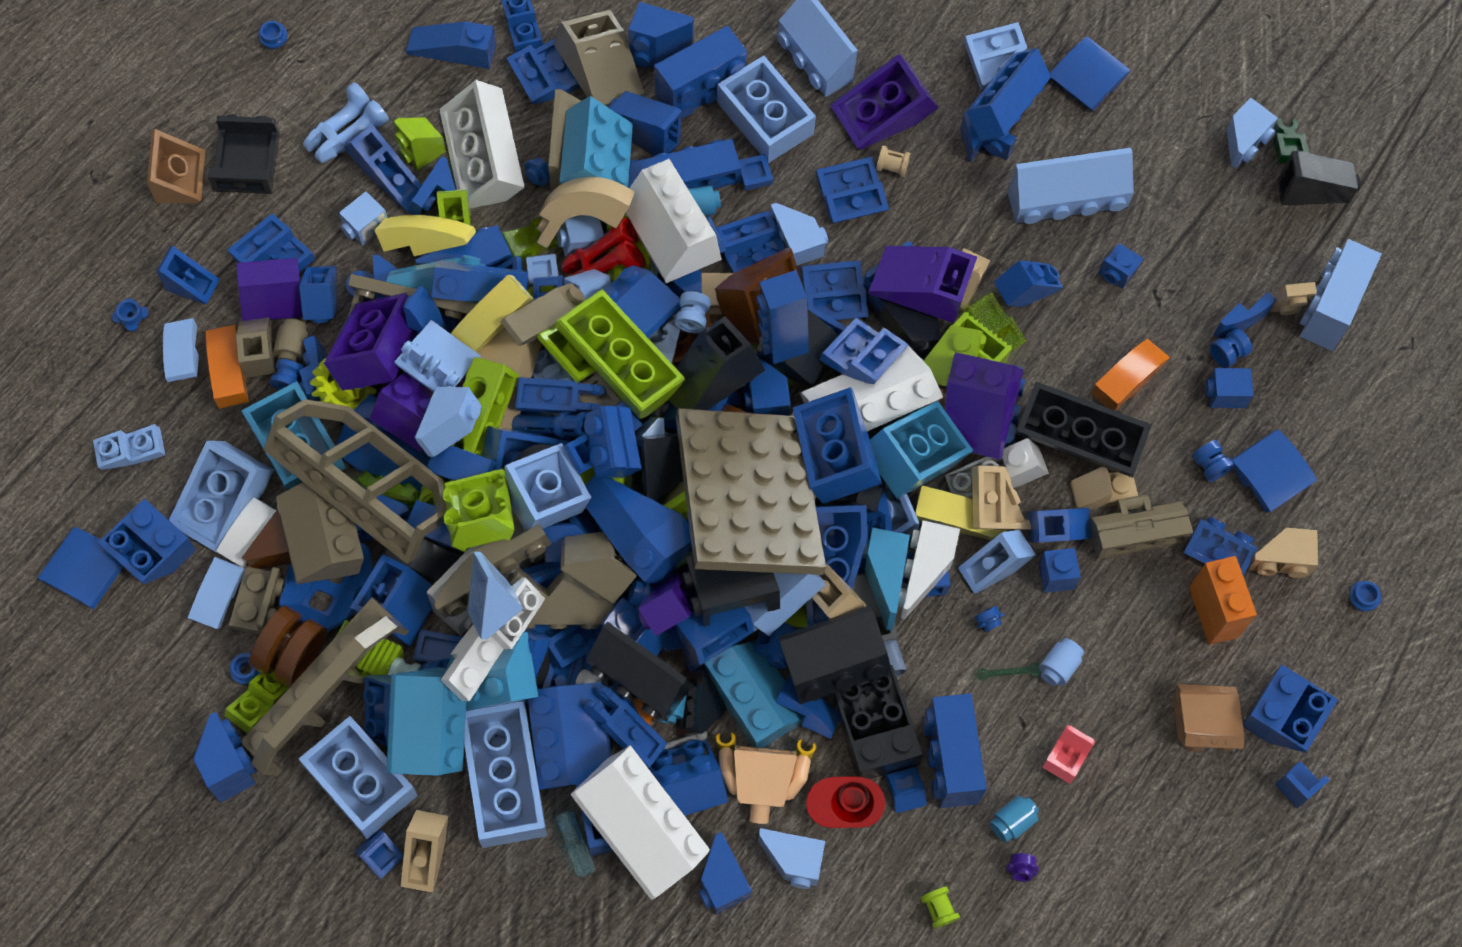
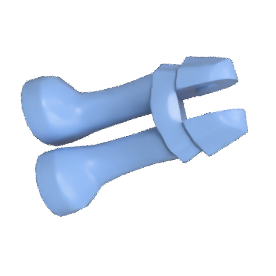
(357, 104)

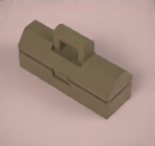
(1140, 531)

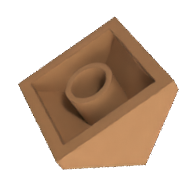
(175, 169)

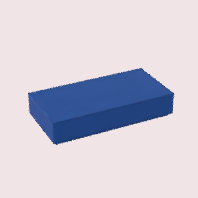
(434, 646)

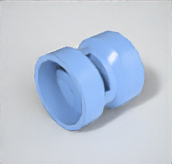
(692, 312)

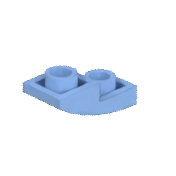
(179, 350)
(128, 449)
(216, 593)

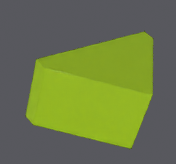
(454, 205)

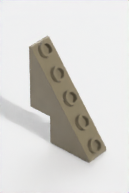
(565, 603)

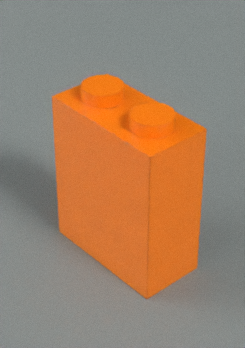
(1222, 600)

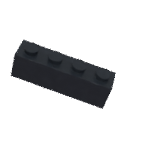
(1084, 429)

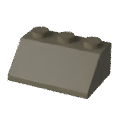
(562, 102)
(318, 536)

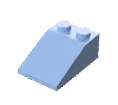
(218, 492)

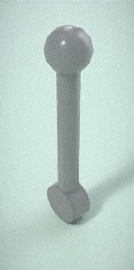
(701, 737)

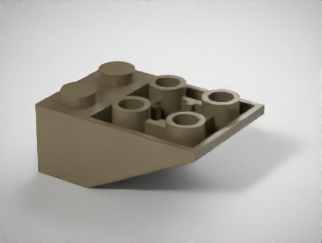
(598, 56)

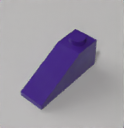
(666, 604)

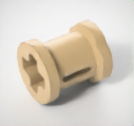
(893, 161)

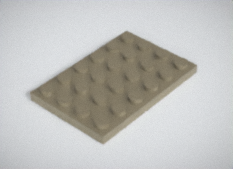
(748, 493)

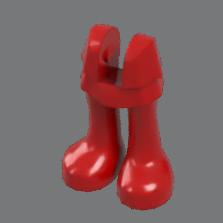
(624, 254)

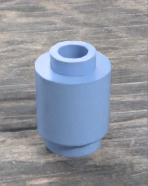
(1061, 662)

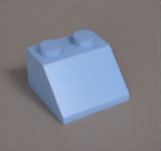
(545, 488)

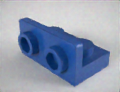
(1214, 543)

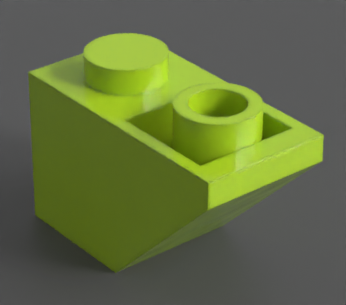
(418, 141)

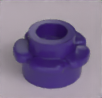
(1022, 867)

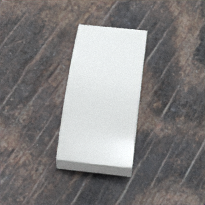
(245, 530)

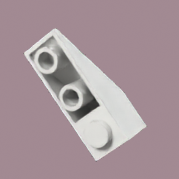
(1021, 460)
(933, 557)

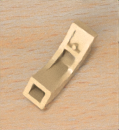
(583, 196)

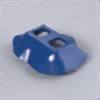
(343, 594)

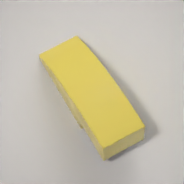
(422, 233)
(484, 319)
(951, 511)

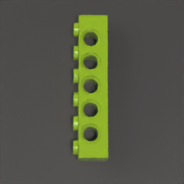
(497, 384)

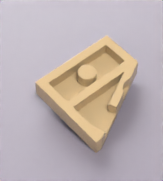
(995, 500)

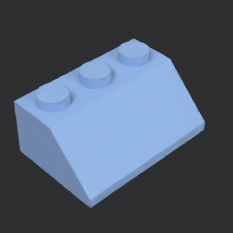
(818, 45)

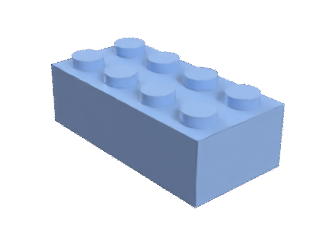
(503, 775)

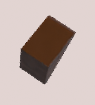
(269, 547)

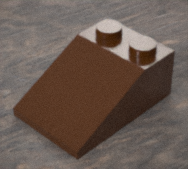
(739, 292)

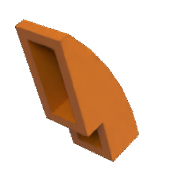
(225, 372)
(1129, 375)

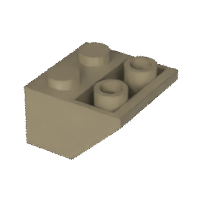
(596, 564)

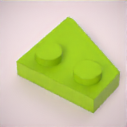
(954, 340)

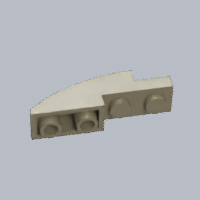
(502, 555)

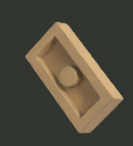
(1293, 297)

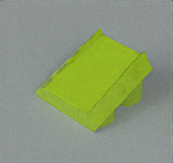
(478, 510)

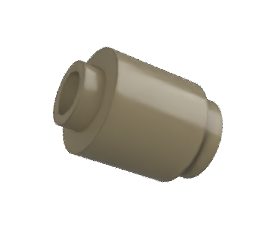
(289, 340)

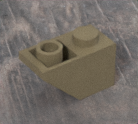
(255, 347)

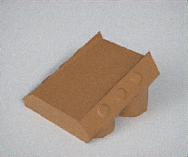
(1208, 717)

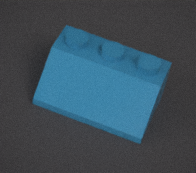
(508, 680)
(750, 694)
(424, 725)

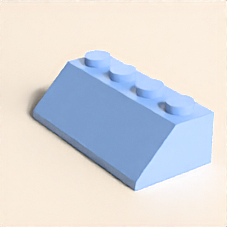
(1072, 186)

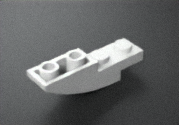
(477, 656)

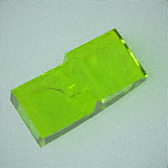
(524, 240)
(991, 314)

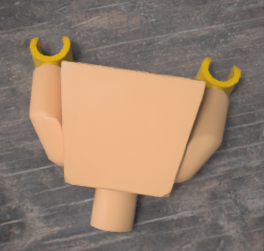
(763, 775)

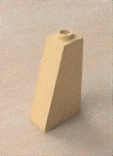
(518, 358)

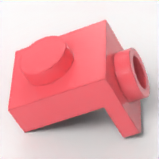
(1069, 754)

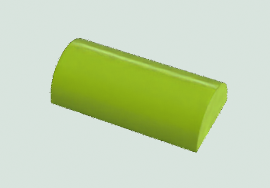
(620, 353)

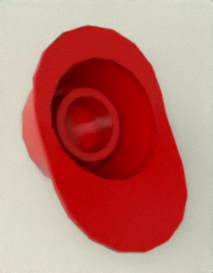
(845, 802)

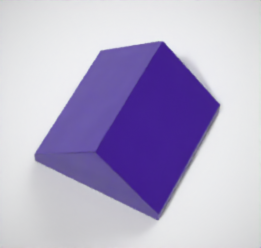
(269, 289)

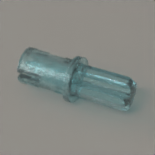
(575, 844)

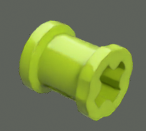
(940, 907)

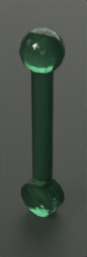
(1033, 669)

